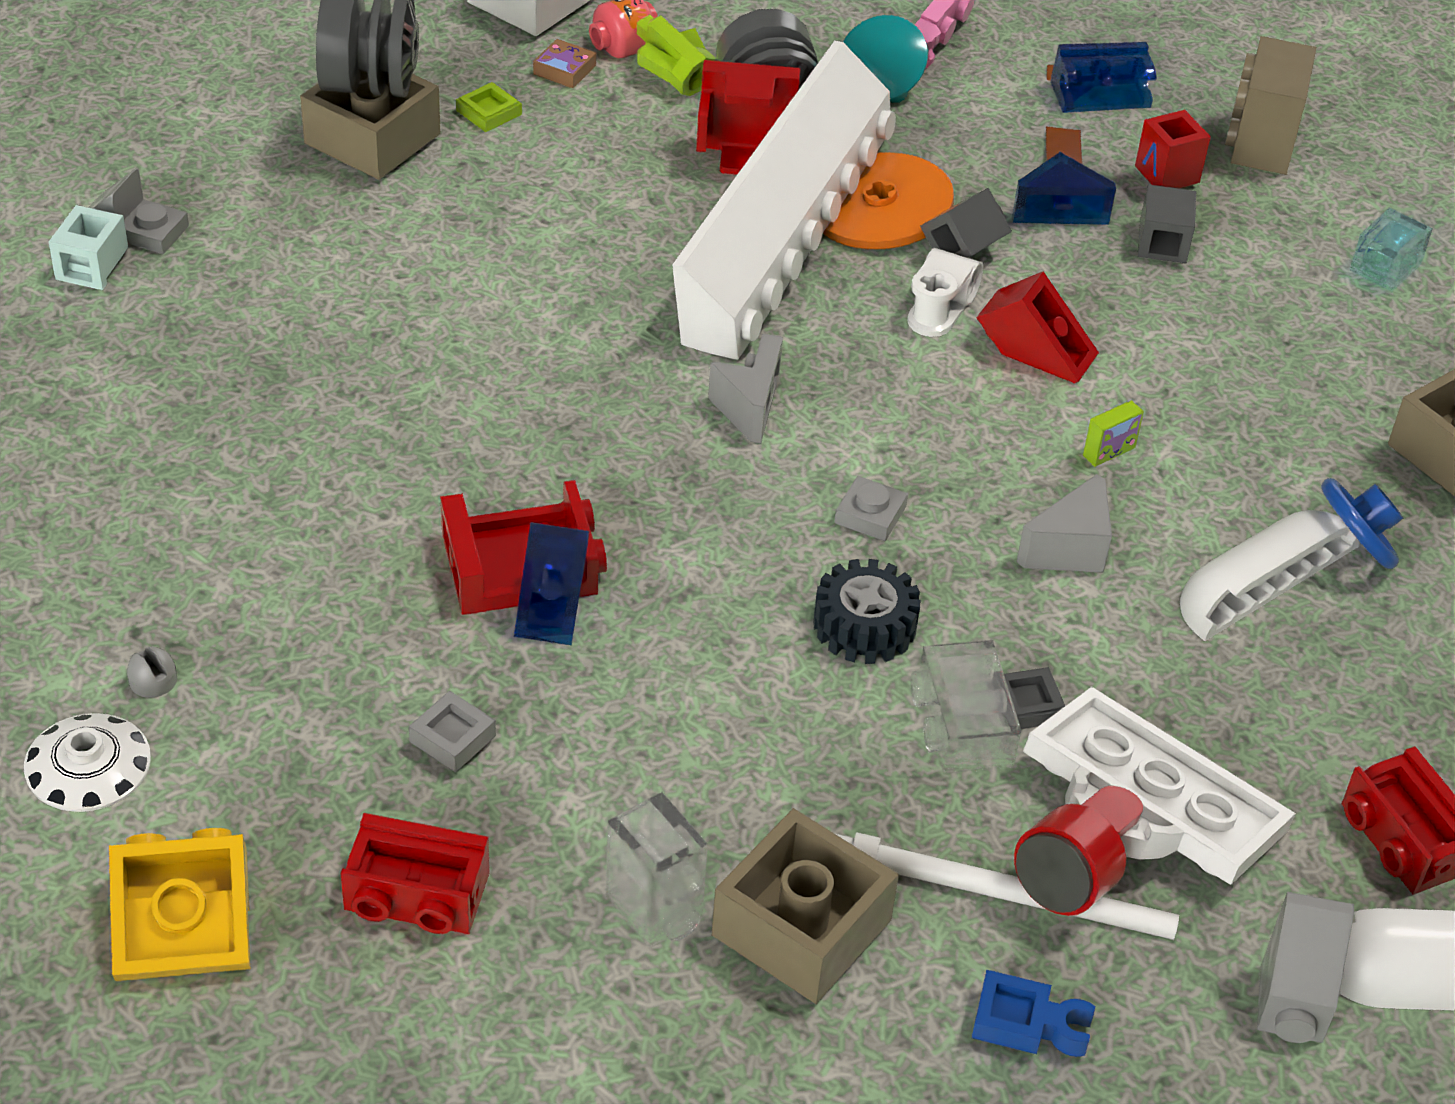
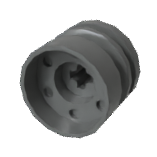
(768, 39)
(367, 41)

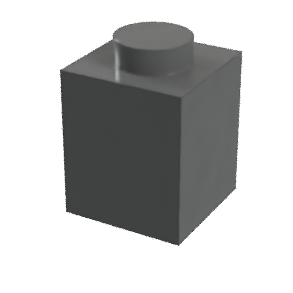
(1167, 224)
(967, 225)

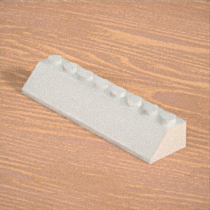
(780, 205)

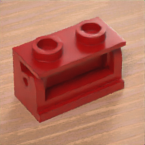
(1406, 817)
(415, 874)

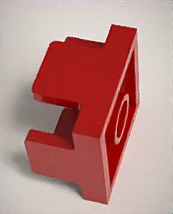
(741, 107)

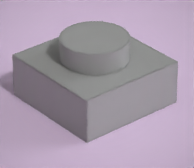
(871, 508)
(452, 731)

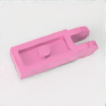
(939, 22)

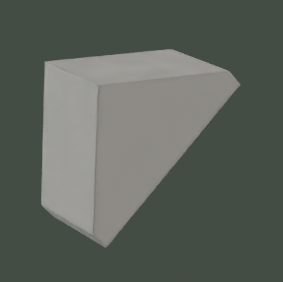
(1071, 532)

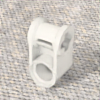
(943, 291)

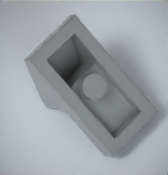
(146, 222)
(748, 391)

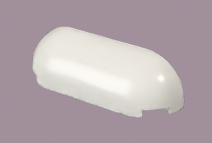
(1263, 569)
(1401, 959)

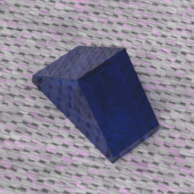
(1063, 194)

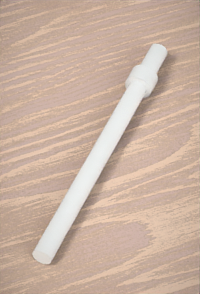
(1009, 887)

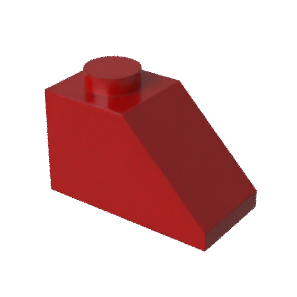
(1038, 328)

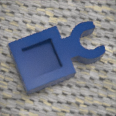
(1019, 1015)

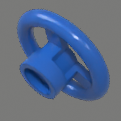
(1366, 518)

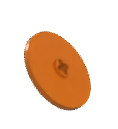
(892, 203)

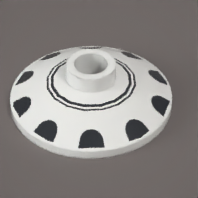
(90, 778)

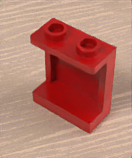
(490, 549)

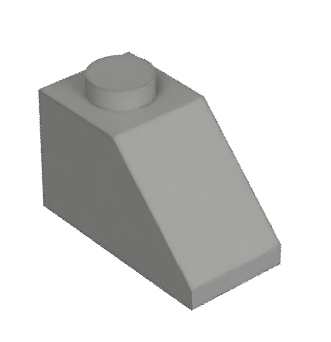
(1304, 968)

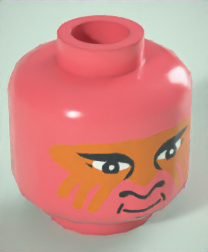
(616, 26)

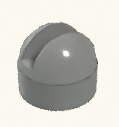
(142, 676)

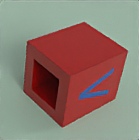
(1172, 150)

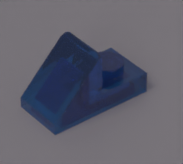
(551, 583)

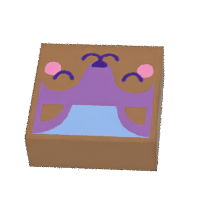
(564, 63)

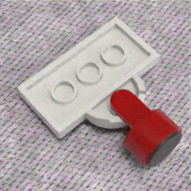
(1137, 799)

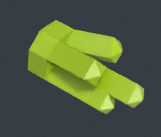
(672, 54)

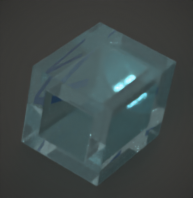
(1390, 249)

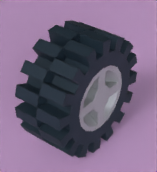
(852, 593)

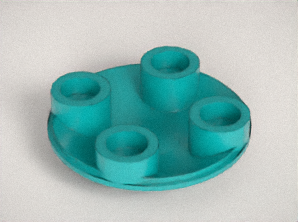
(891, 51)

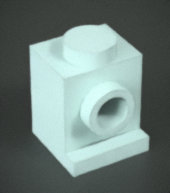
(88, 246)

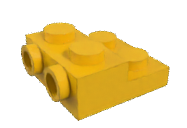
(179, 905)

